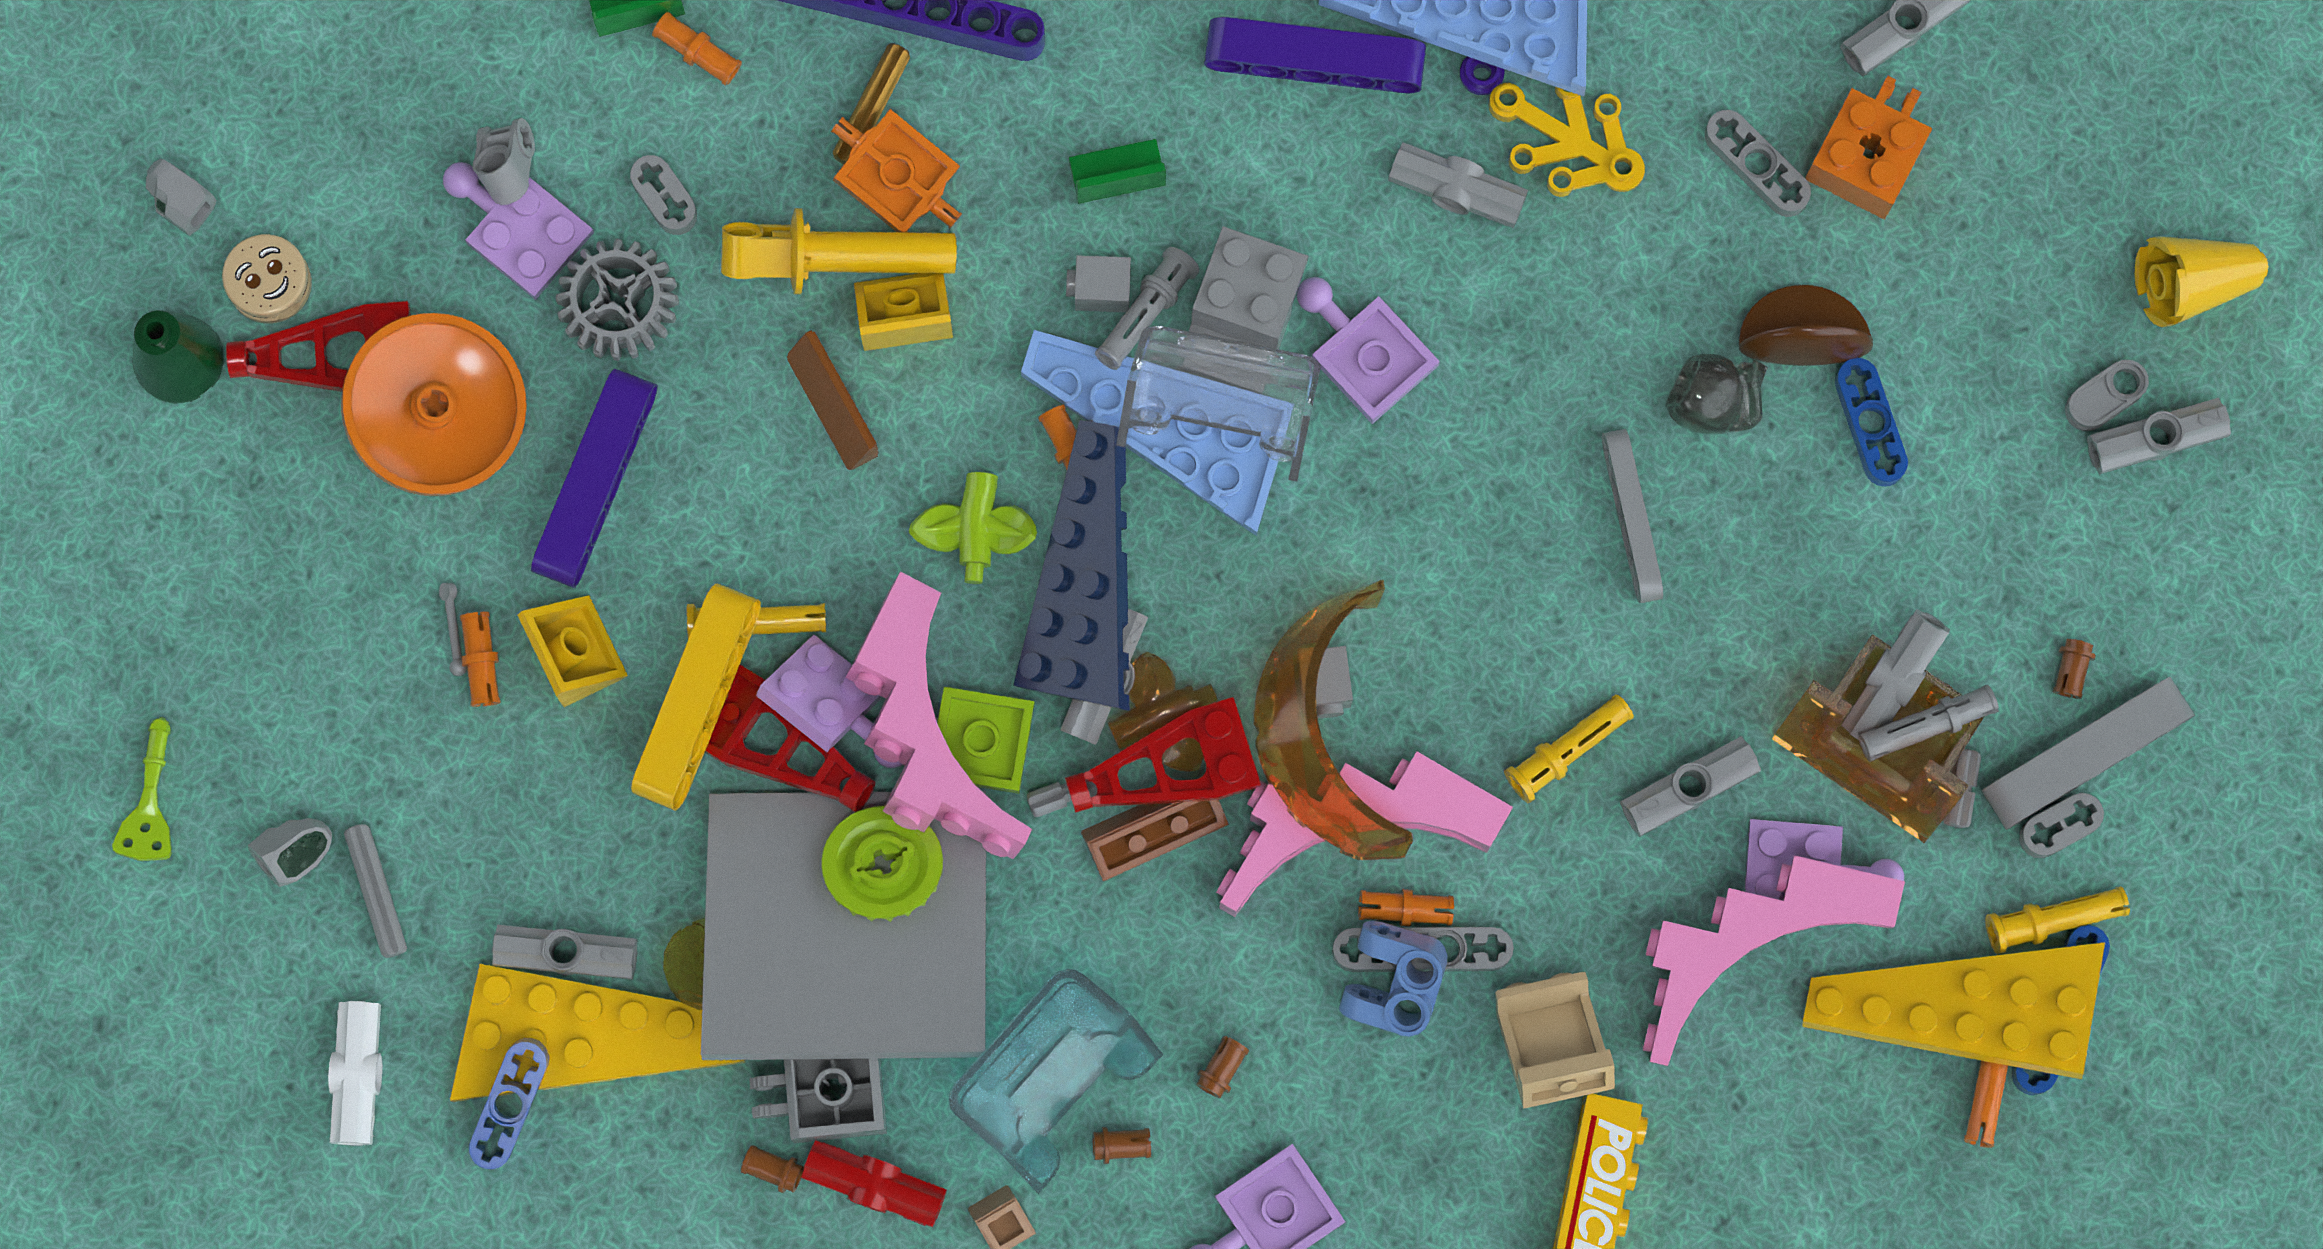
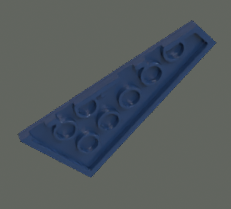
(1083, 588)

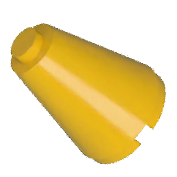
(2194, 276)

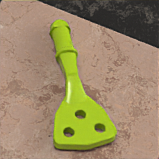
(148, 811)

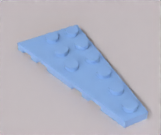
(1521, 36)
(1209, 461)

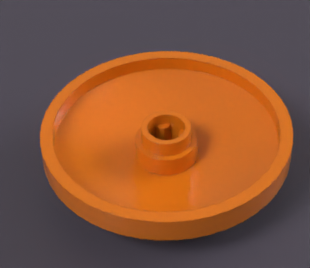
(433, 404)

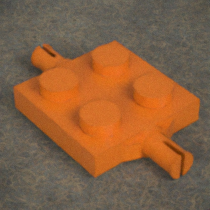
(896, 172)

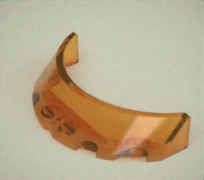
(1292, 743)

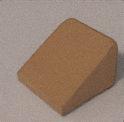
(1001, 1219)

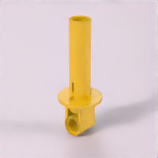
(794, 250)

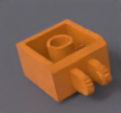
(1876, 127)

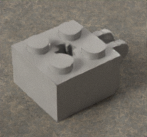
(816, 1115)

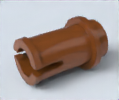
(2073, 668)
(1222, 1067)
(1121, 1144)
(772, 1169)

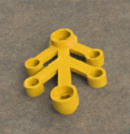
(1572, 141)

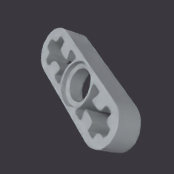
(1758, 144)

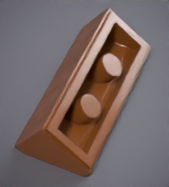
(832, 401)
(1149, 833)

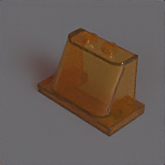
(1905, 786)

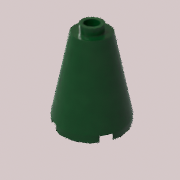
(176, 356)

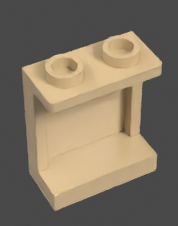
(1553, 1039)

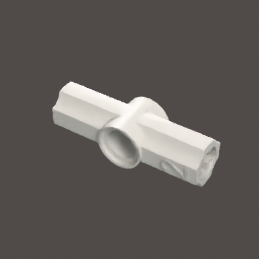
(355, 1073)

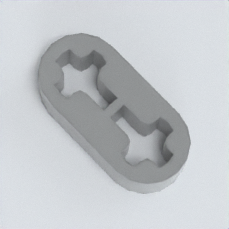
(655, 200)
(2055, 816)

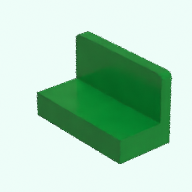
(621, 15)
(1117, 171)

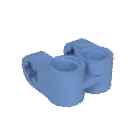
(1382, 1008)

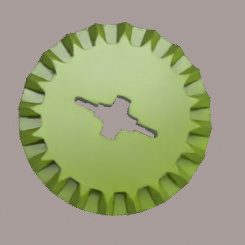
(870, 893)

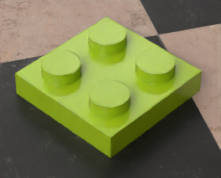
(987, 736)

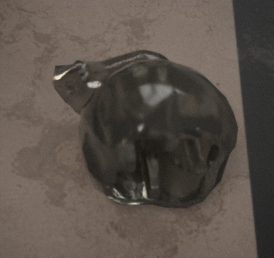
(1716, 395)

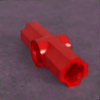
(874, 1183)

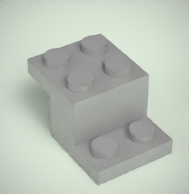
(1248, 290)

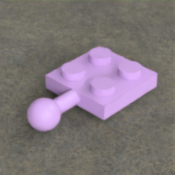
(523, 239)
(1369, 357)
(818, 698)
(1777, 843)
(1277, 1207)

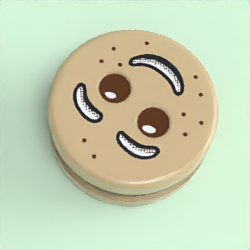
(267, 278)

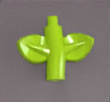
(975, 527)

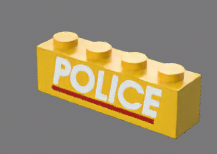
(1600, 1173)

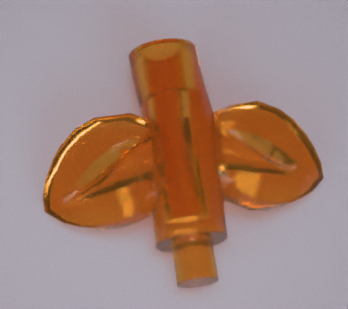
(1156, 706)

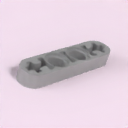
(1632, 516)
(1480, 960)

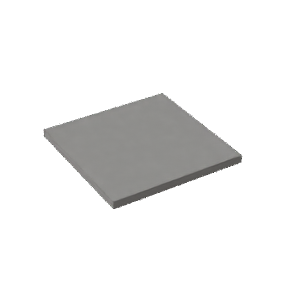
(808, 977)

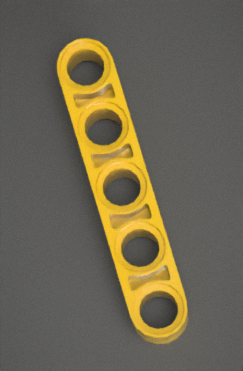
(696, 696)

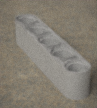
(2088, 753)

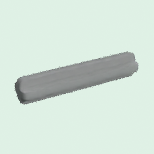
(375, 890)

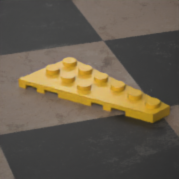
(1996, 1009)
(586, 1028)

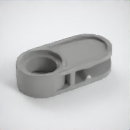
(2099, 400)

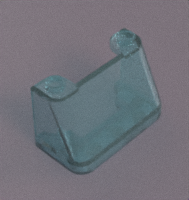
(1044, 1067)

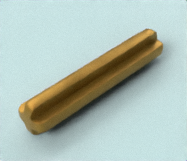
(875, 95)

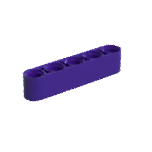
(1315, 55)
(594, 478)

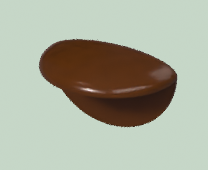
(1804, 328)

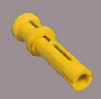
(778, 619)
(1552, 759)
(2037, 923)

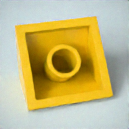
(902, 310)
(572, 648)

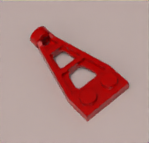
(363, 319)
(737, 719)
(1223, 747)

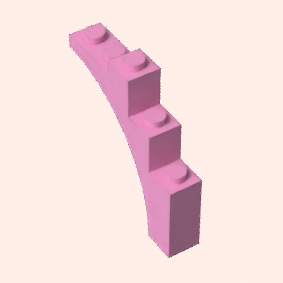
(906, 728)
(1424, 799)
(1813, 897)

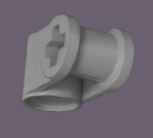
(504, 160)

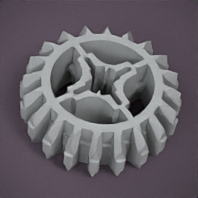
(604, 310)

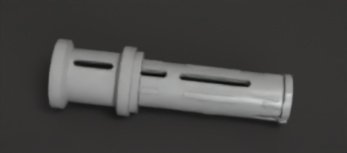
(1160, 293)

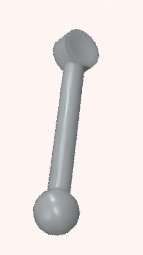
(448, 594)

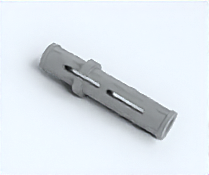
(1946, 716)

